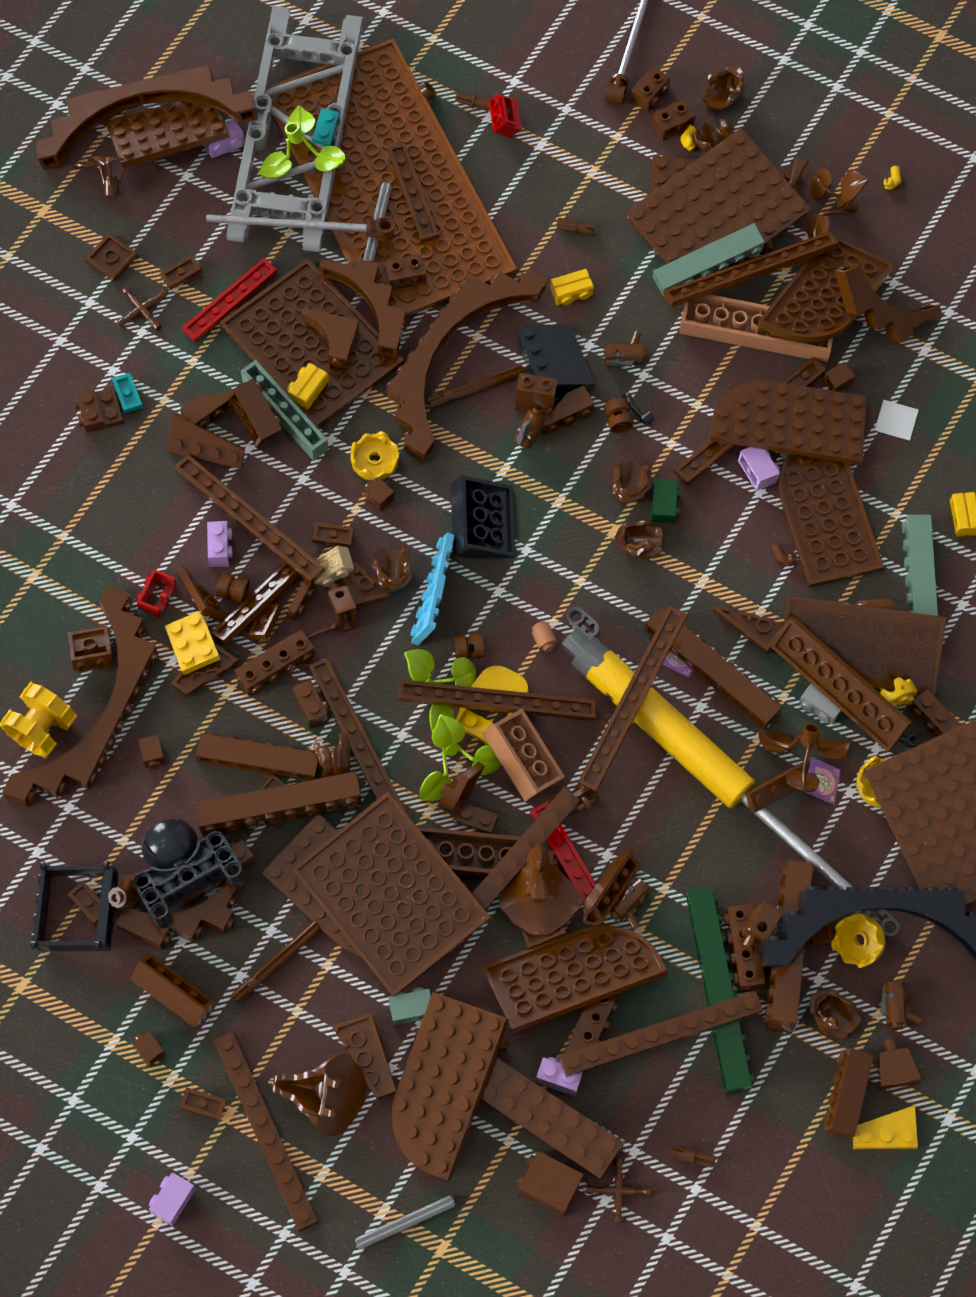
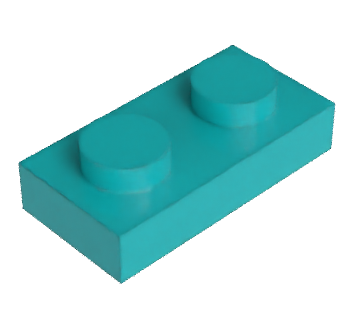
(325, 127)
(127, 393)

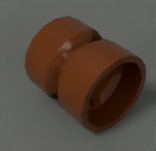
(618, 413)
(229, 587)
(461, 646)

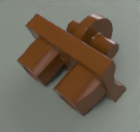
(586, 798)

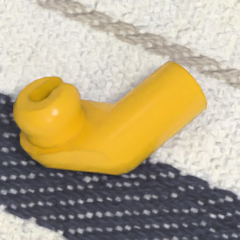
(686, 138)
(895, 178)

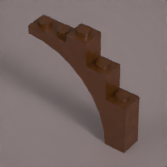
(377, 296)
(862, 300)
(187, 923)

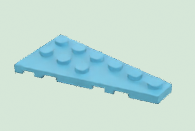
(433, 594)

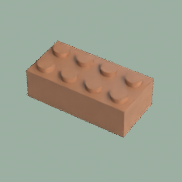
(523, 754)

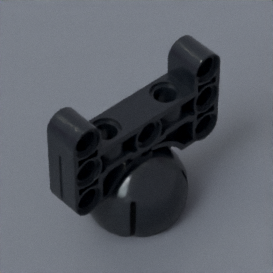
(177, 860)

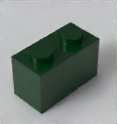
(664, 501)

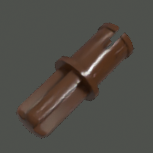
(473, 101)
(575, 226)
(694, 1156)

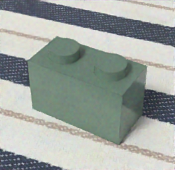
(409, 1006)

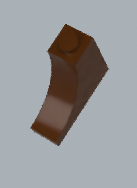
(337, 330)

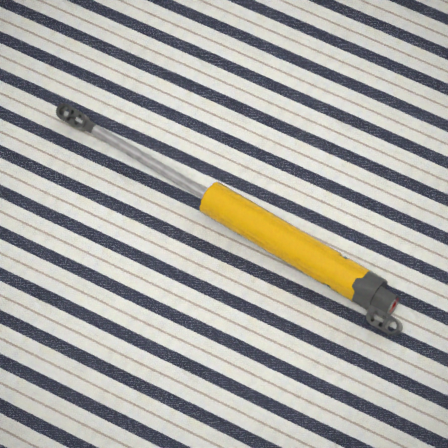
(685, 741)

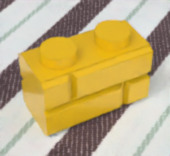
(571, 287)
(307, 386)
(964, 513)

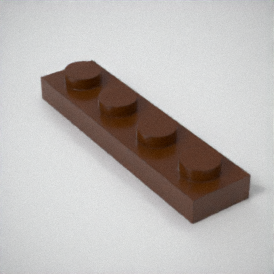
(771, 790)

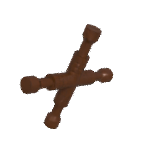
(141, 308)
(618, 1190)

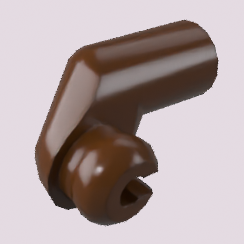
(783, 558)

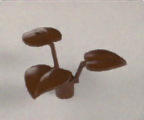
(111, 184)
(851, 186)
(830, 749)

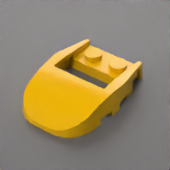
(491, 678)

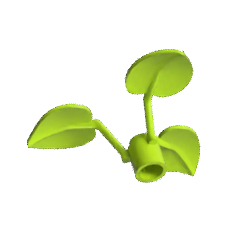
(300, 123)
(422, 663)
(446, 736)

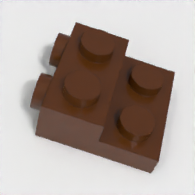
(98, 409)
(90, 649)
(461, 786)

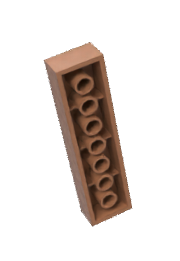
(737, 323)

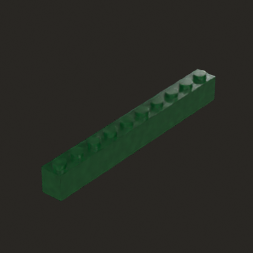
(717, 986)

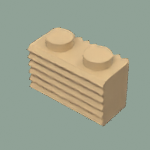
(336, 564)

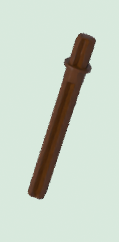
(474, 386)
(275, 962)

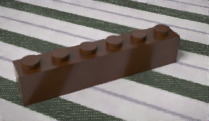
(257, 757)

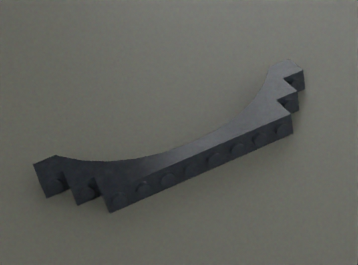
(822, 907)

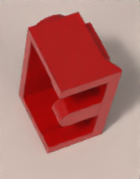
(502, 123)
(150, 584)

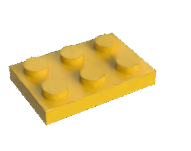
(192, 642)

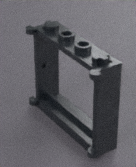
(106, 910)

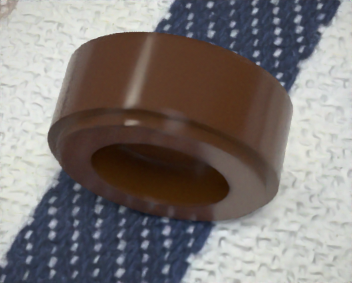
(427, 90)

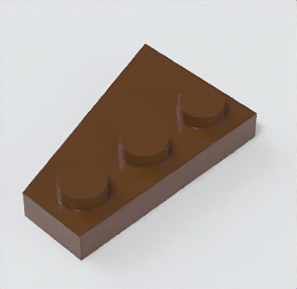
(195, 680)

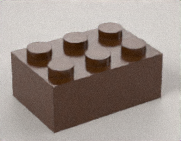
(255, 412)

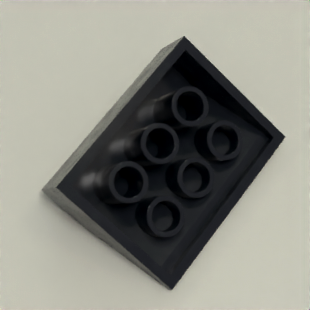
(554, 354)
(482, 518)

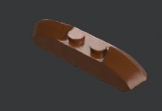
(610, 888)

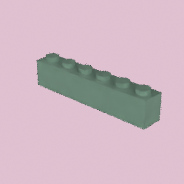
(710, 258)
(290, 415)
(920, 564)

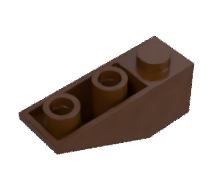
(572, 407)
(206, 408)

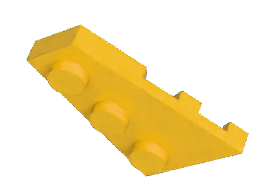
(888, 1132)

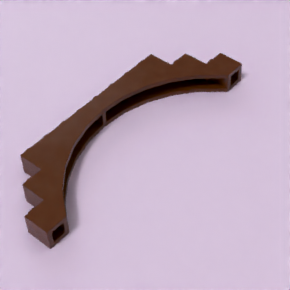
(94, 108)
(469, 301)
(84, 759)

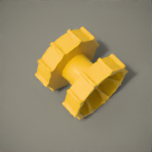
(44, 710)

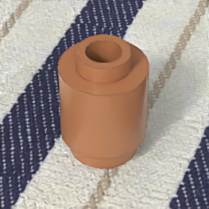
(544, 636)

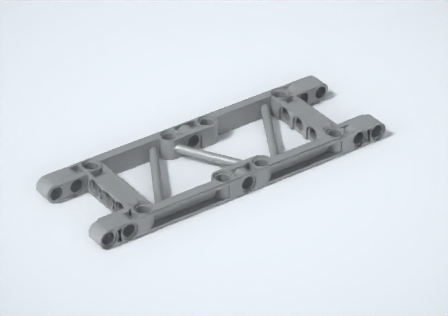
(300, 49)

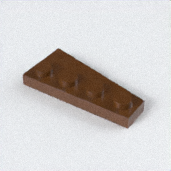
(202, 444)
(365, 1047)

